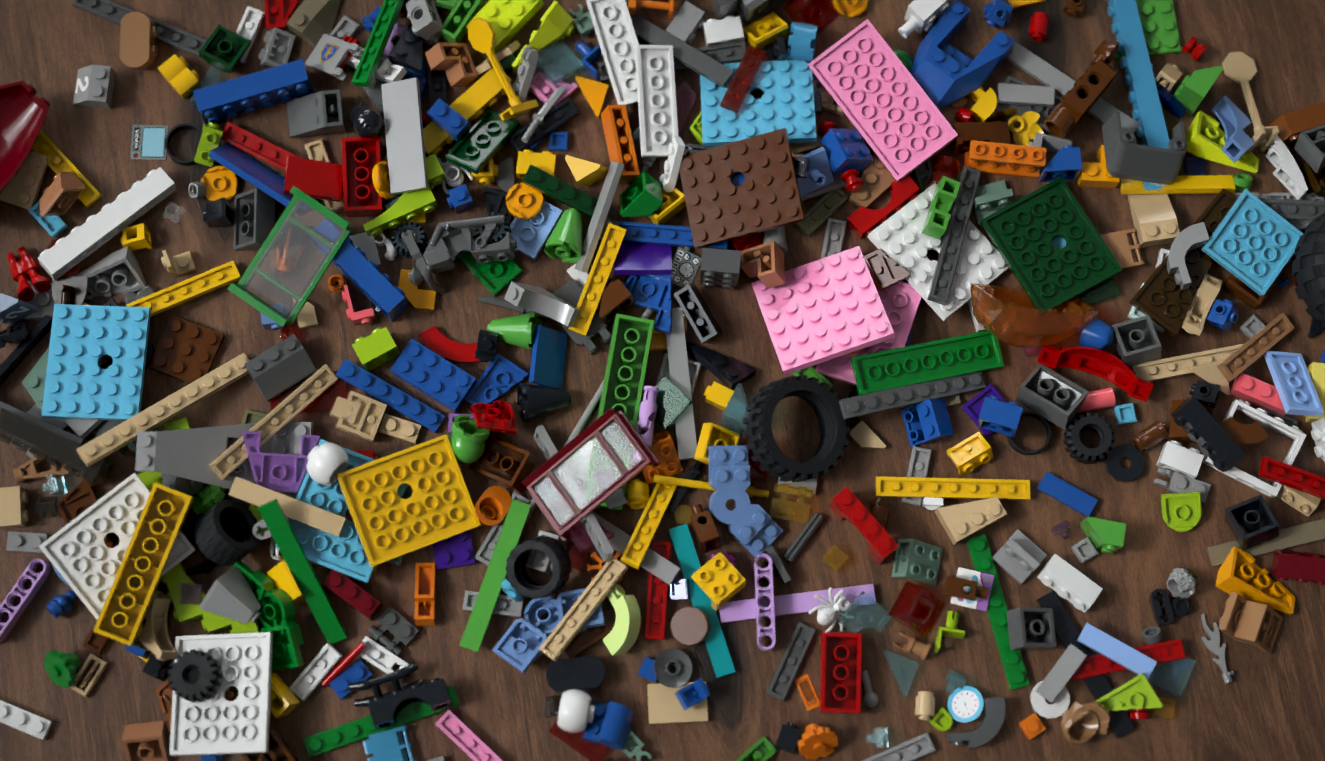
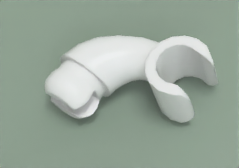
(391, 251)

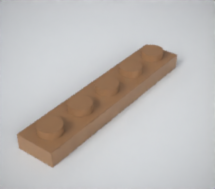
(1255, 347)

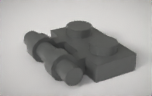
(398, 626)

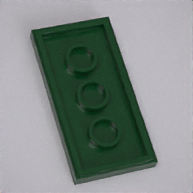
(482, 141)

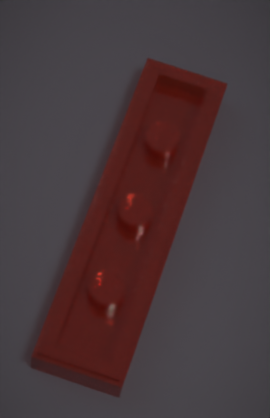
(743, 79)

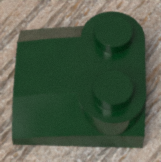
(224, 49)

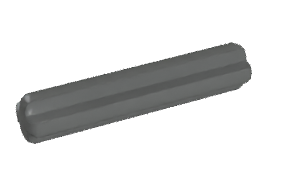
(803, 537)

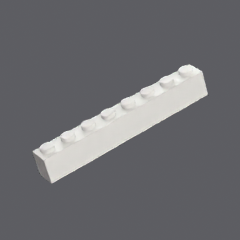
(107, 223)

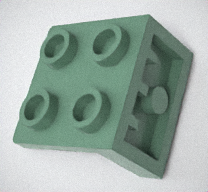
(917, 561)

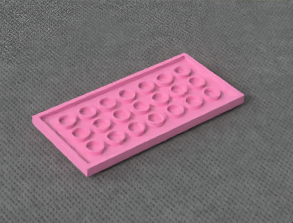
(882, 100)

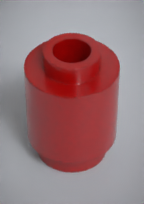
(1039, 26)

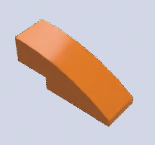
(425, 594)

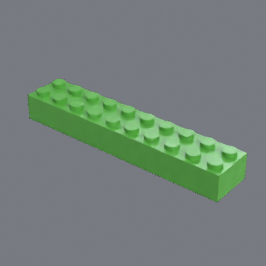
(626, 370)

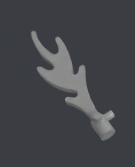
(1213, 646)

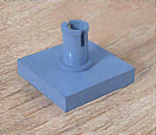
(818, 174)

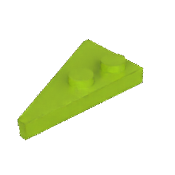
(1132, 695)

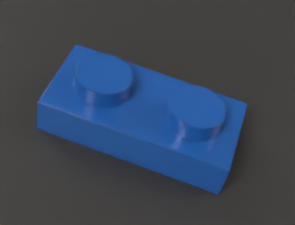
(355, 673)

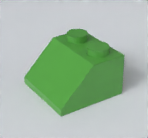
(1104, 534)

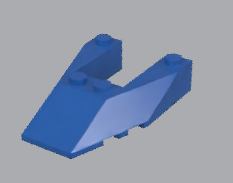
(944, 70)

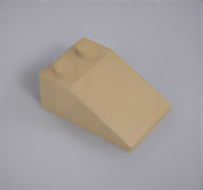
(1153, 219)

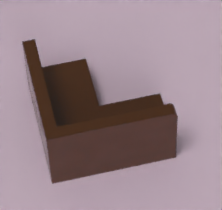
(1243, 292)

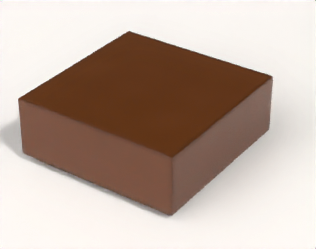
(96, 642)

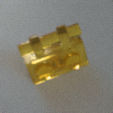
(790, 509)

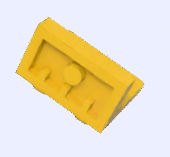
(719, 580)

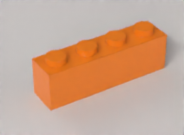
(620, 141)

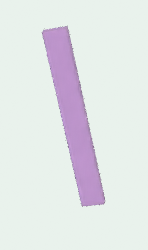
(789, 603)

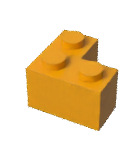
(1096, 173)

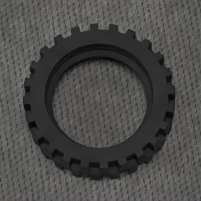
(760, 429)

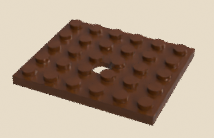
(762, 202)

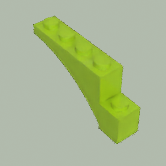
(410, 203)

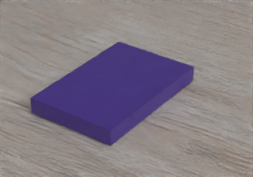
(643, 259)

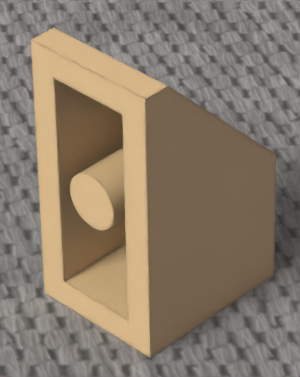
(1168, 76)

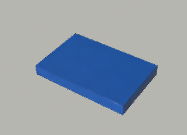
(548, 357)

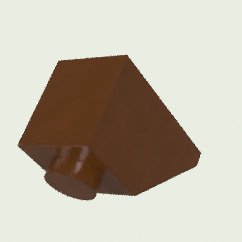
(614, 301)

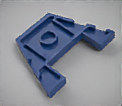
(655, 294)

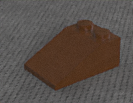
(505, 464)

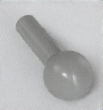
(870, 698)

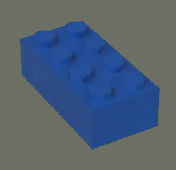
(433, 376)

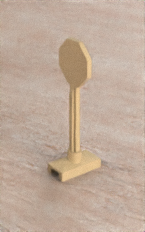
(1241, 70)

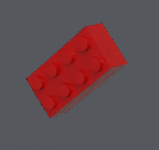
(358, 161)
(840, 673)

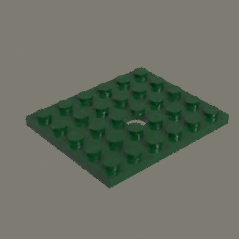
(1024, 241)

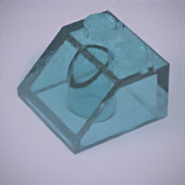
(735, 411)

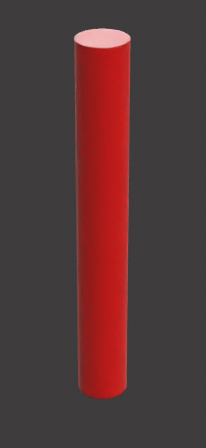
(343, 664)

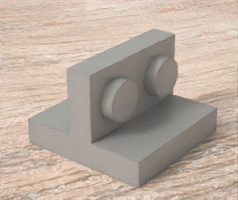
(1019, 556)

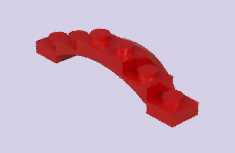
(1099, 364)

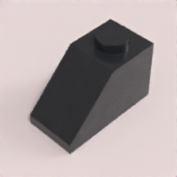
(218, 214)

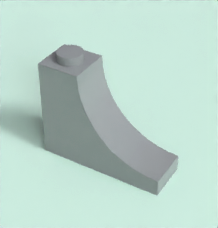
(542, 302)

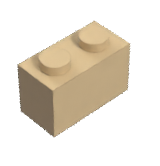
(12, 507)

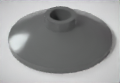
(681, 664)

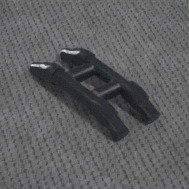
(375, 684)

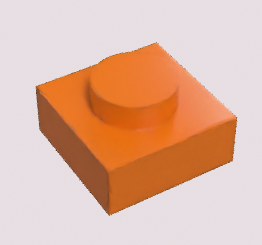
(1031, 726)

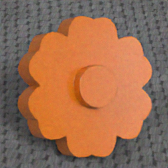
(817, 742)

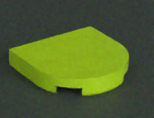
(1181, 510)

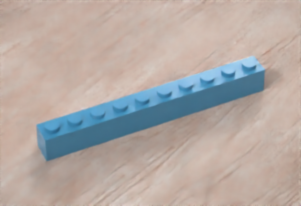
(1138, 73)

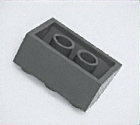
(252, 219)
(280, 367)
(1051, 396)

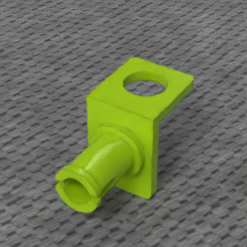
(950, 629)

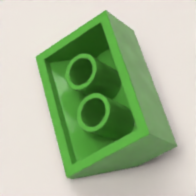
(1196, 86)

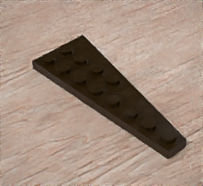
(1161, 295)

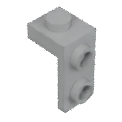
(1051, 143)

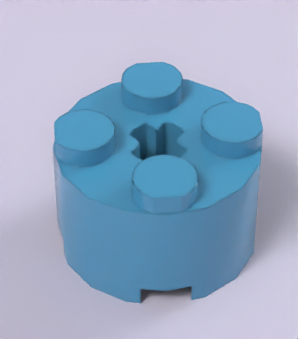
(802, 41)

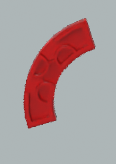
(447, 348)

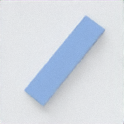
(1116, 650)

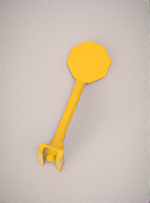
(482, 39)

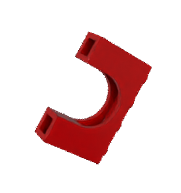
(848, 506)

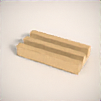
(94, 680)

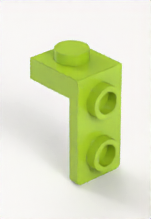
(209, 140)

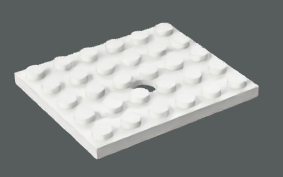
(906, 244)
(80, 548)
(221, 724)

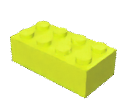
(507, 18)

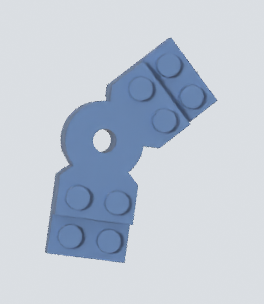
(730, 478)
(525, 636)

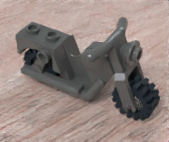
(448, 240)

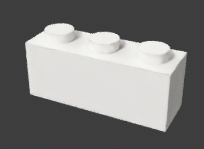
(1069, 583)

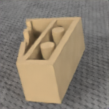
(969, 518)

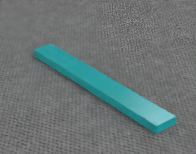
(689, 565)

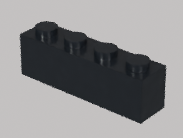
(1207, 434)

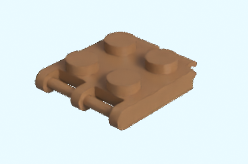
(1122, 248)

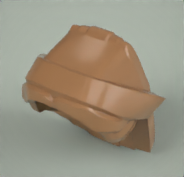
(1085, 721)

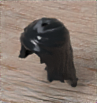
(365, 121)

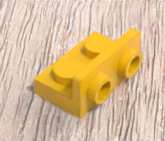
(970, 453)

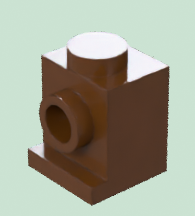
(1074, 9)

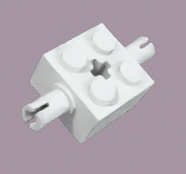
(921, 15)

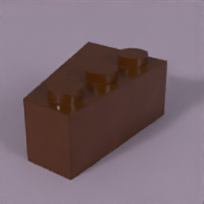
(979, 131)

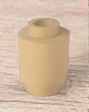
(925, 705)

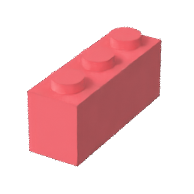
(1257, 393)

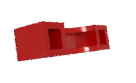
(865, 220)

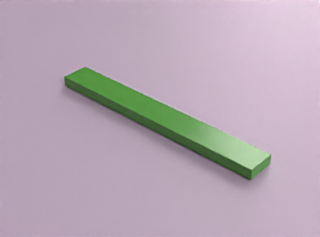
(494, 576)

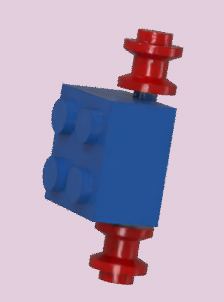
(845, 153)

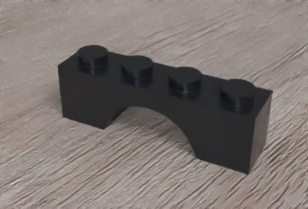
(385, 710)

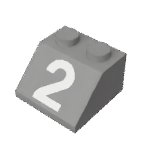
(94, 87)

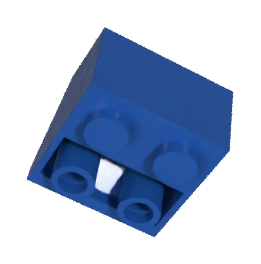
(927, 422)

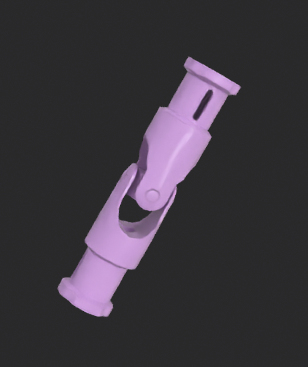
(647, 414)

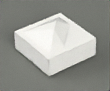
(932, 503)

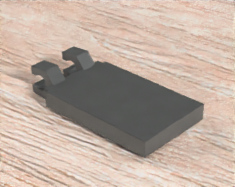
(571, 294)

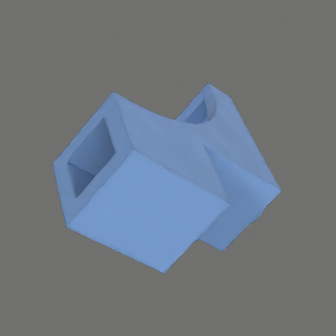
(1234, 124)

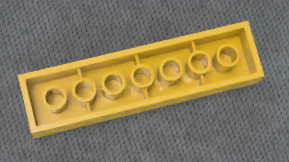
(143, 564)

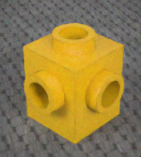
(486, 178)

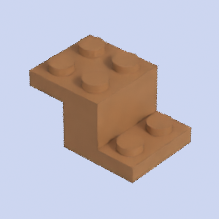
(1250, 622)

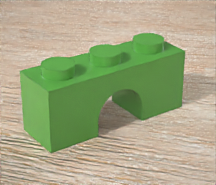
(938, 213)

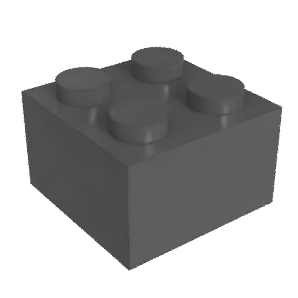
(1137, 341)
(1031, 629)

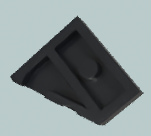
(496, 203)

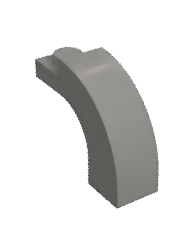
(1187, 240)

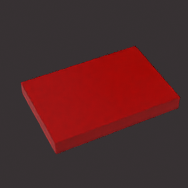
(314, 178)

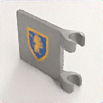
(330, 54)

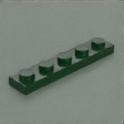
(561, 191)

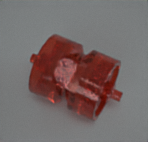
(946, 167)

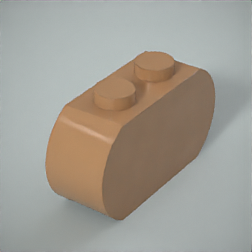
(137, 40)

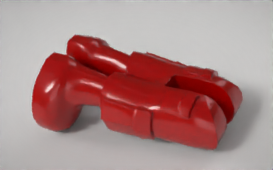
(22, 269)

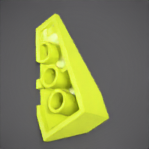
(555, 26)
(1207, 140)

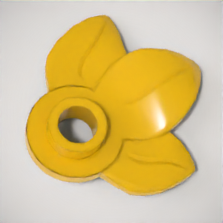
(1027, 129)

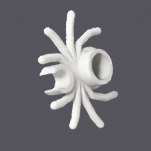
(453, 175)
(831, 610)

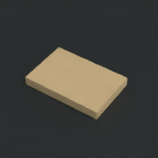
(666, 708)

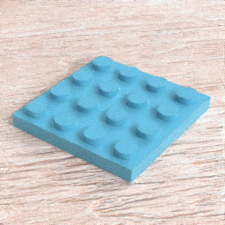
(1253, 242)

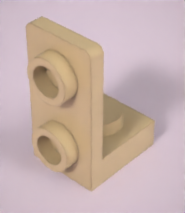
(178, 264)

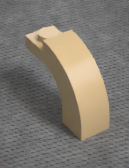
(1201, 304)

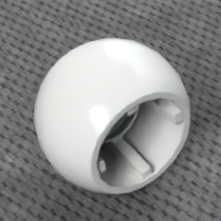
(326, 462)
(575, 711)

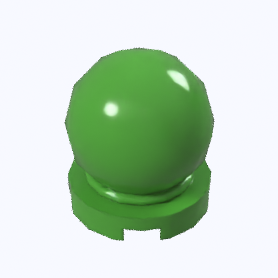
(467, 439)

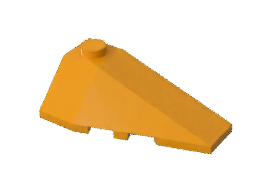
(1245, 577)

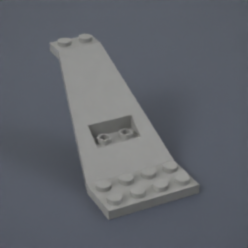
(190, 451)

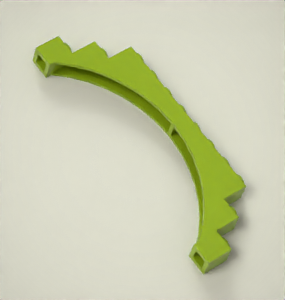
(177, 575)

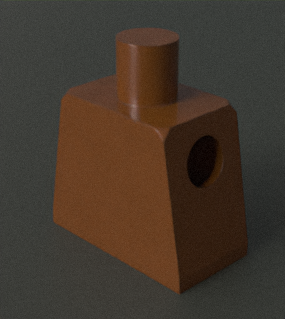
(704, 529)
(954, 585)

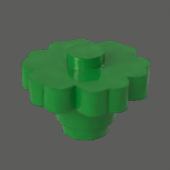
(61, 667)

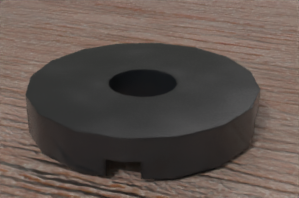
(1130, 453)

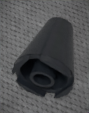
(540, 400)

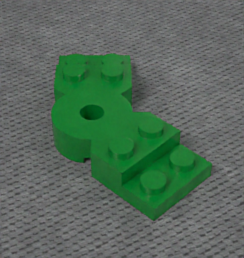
(277, 617)

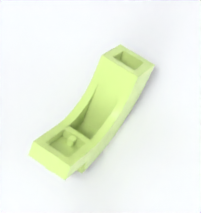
(626, 624)

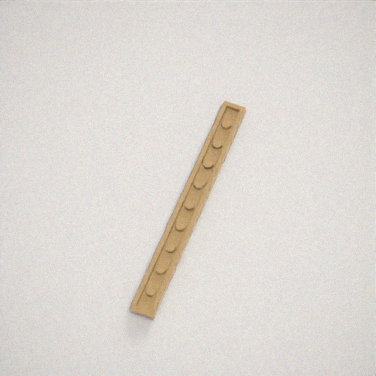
(163, 410)

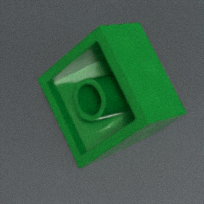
(641, 197)

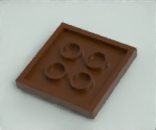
(186, 350)

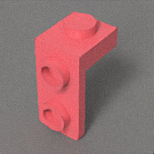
(361, 317)

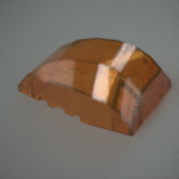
(1018, 323)

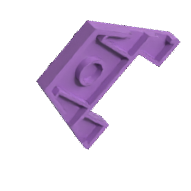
(277, 470)

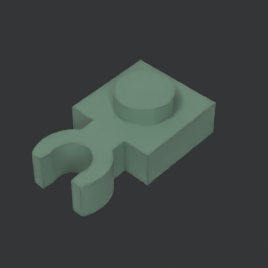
(582, 21)
(633, 747)

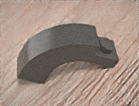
(992, 721)

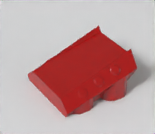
(494, 417)

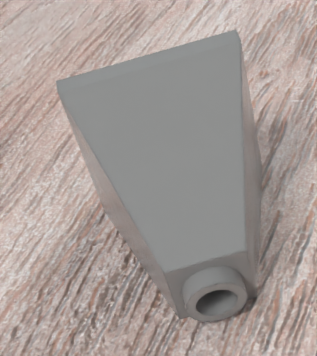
(232, 598)

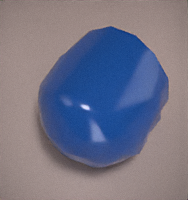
(1096, 335)

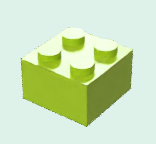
(376, 349)

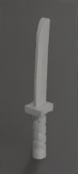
(539, 118)

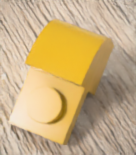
(985, 103)

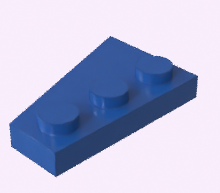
(495, 381)

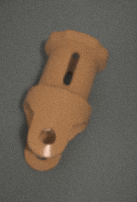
(913, 645)

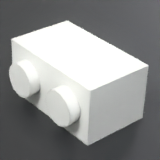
(723, 31)
(1180, 459)

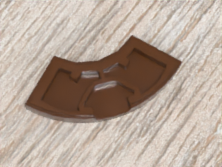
(1244, 433)

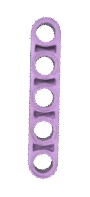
(768, 593)
(25, 595)

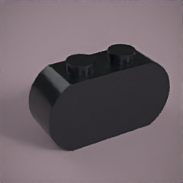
(575, 673)

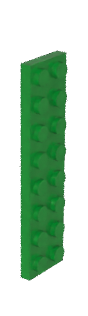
(926, 362)

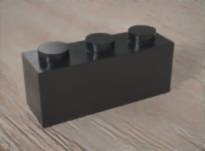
(698, 313)

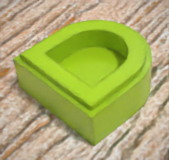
(942, 721)

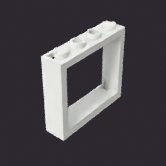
(1275, 423)

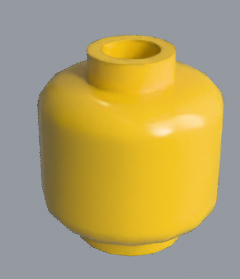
(637, 494)

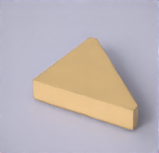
(1212, 375)

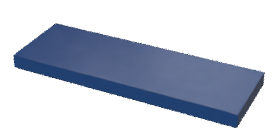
(252, 171)

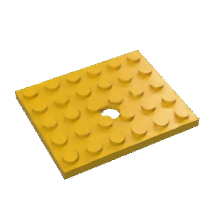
(396, 525)

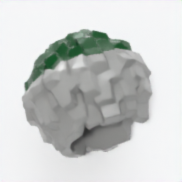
(1182, 582)

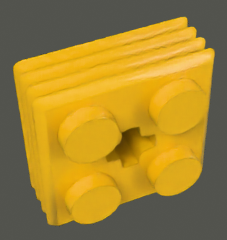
(714, 436)

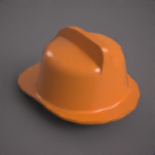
(493, 505)

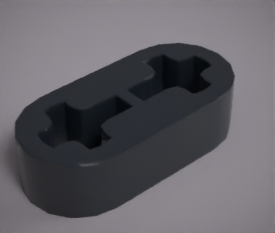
(1156, 608)

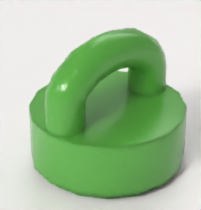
(1242, 180)

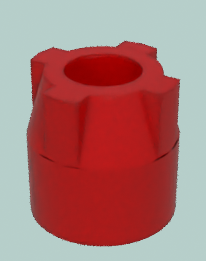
(965, 115)

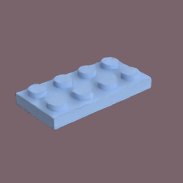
(1293, 383)

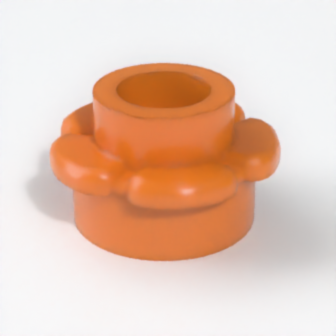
(336, 278)

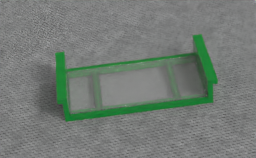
(292, 259)

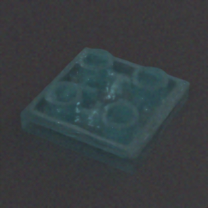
(558, 62)

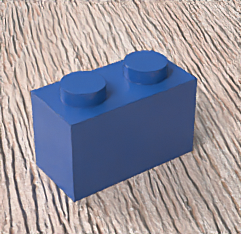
(448, 119)

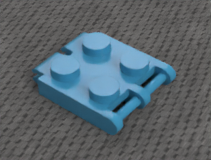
(389, 745)

